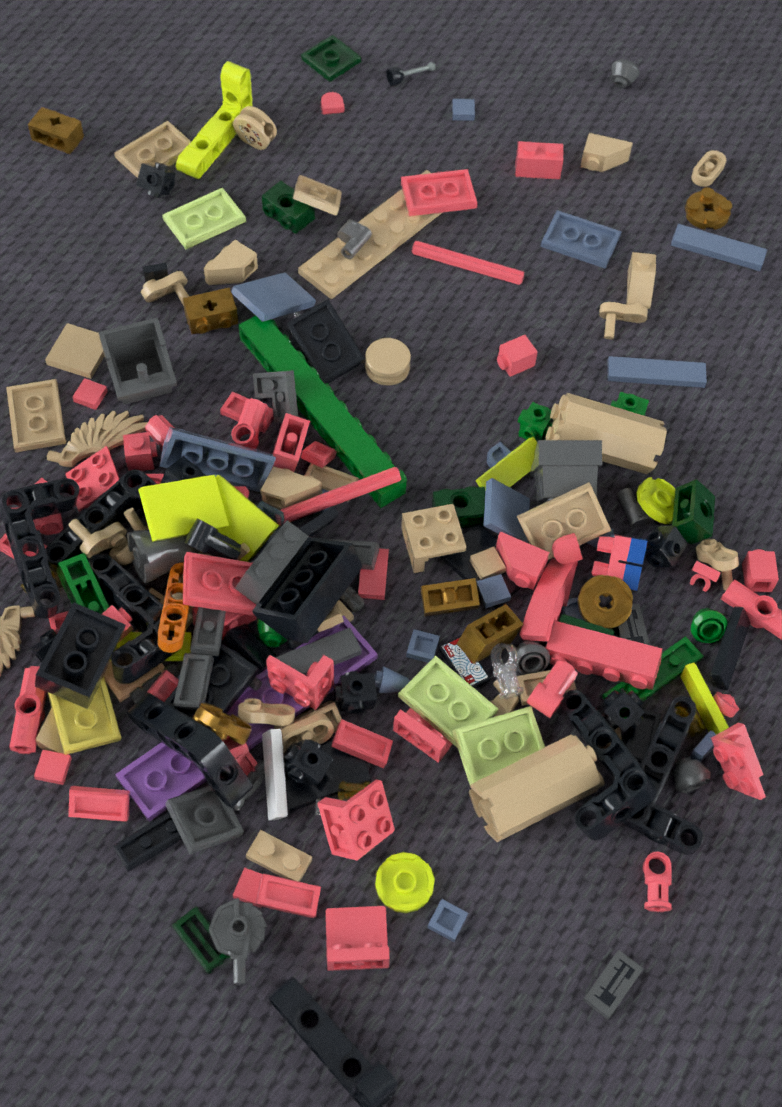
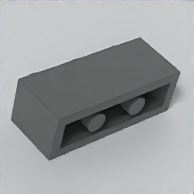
(271, 562)

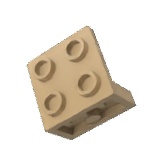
(431, 534)

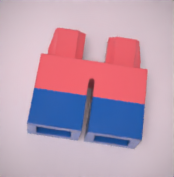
(623, 549)

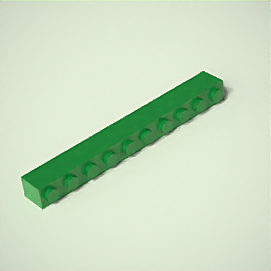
(321, 407)

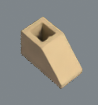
(232, 265)
(288, 488)

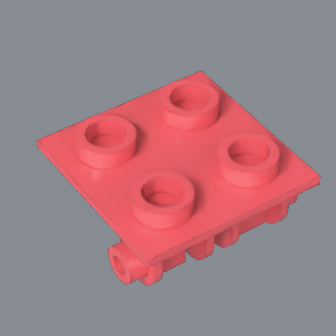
(94, 477)

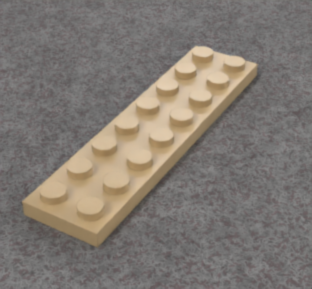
(389, 229)

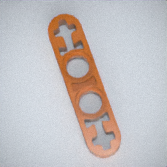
(173, 606)

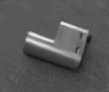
(354, 236)
(635, 514)

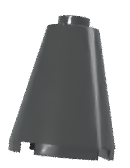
(156, 557)

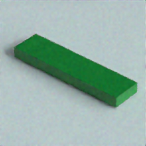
(671, 667)

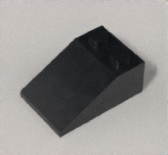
(79, 655)

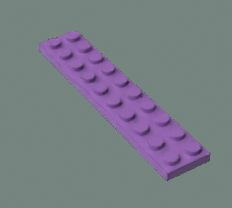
(166, 774)

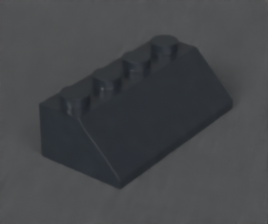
(308, 588)

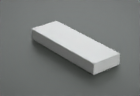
(274, 774)

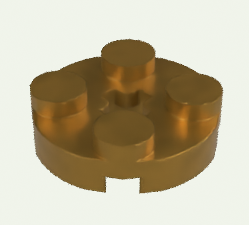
(709, 199)
(621, 602)
(223, 724)

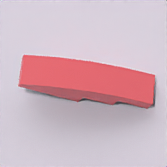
(547, 600)

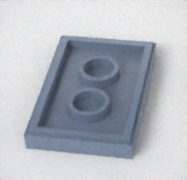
(581, 239)
(273, 296)

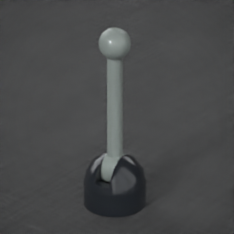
(396, 75)

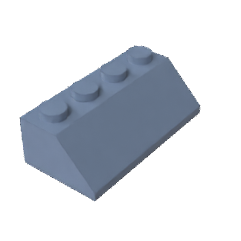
(216, 457)

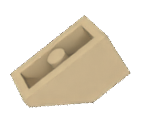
(604, 152)
(641, 278)

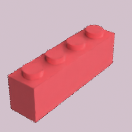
(604, 655)

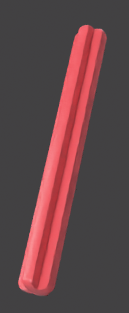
(468, 262)
(341, 494)

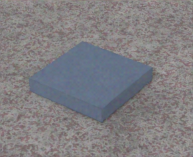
(502, 509)

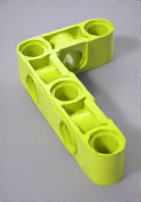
(219, 129)

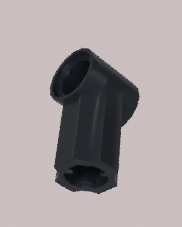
(209, 540)

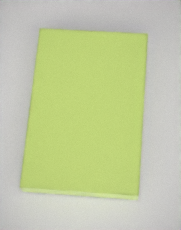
(204, 218)
(445, 699)
(497, 742)

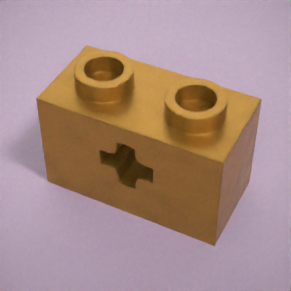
(56, 130)
(210, 311)
(450, 597)
(488, 631)

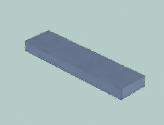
(719, 247)
(656, 371)

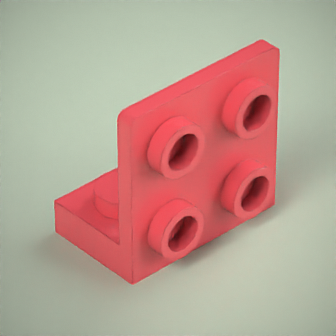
(305, 690)
(421, 734)
(738, 761)
(357, 824)
(356, 938)

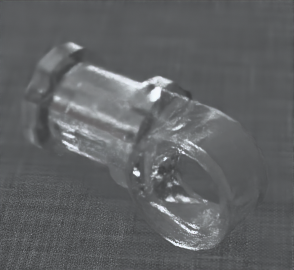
(506, 672)

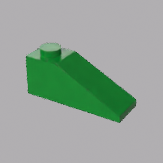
(81, 583)

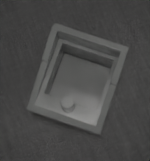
(138, 361)
(565, 466)

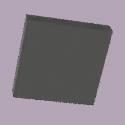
(203, 819)

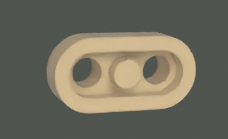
(708, 168)
(305, 730)

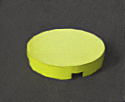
(657, 499)
(411, 888)

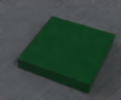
(331, 58)

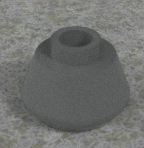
(624, 72)
(532, 657)
(690, 775)

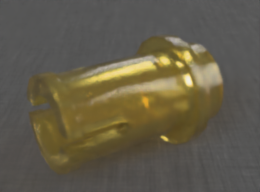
(696, 725)
(353, 789)

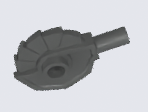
(237, 932)

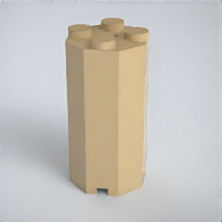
(626, 436)
(536, 787)

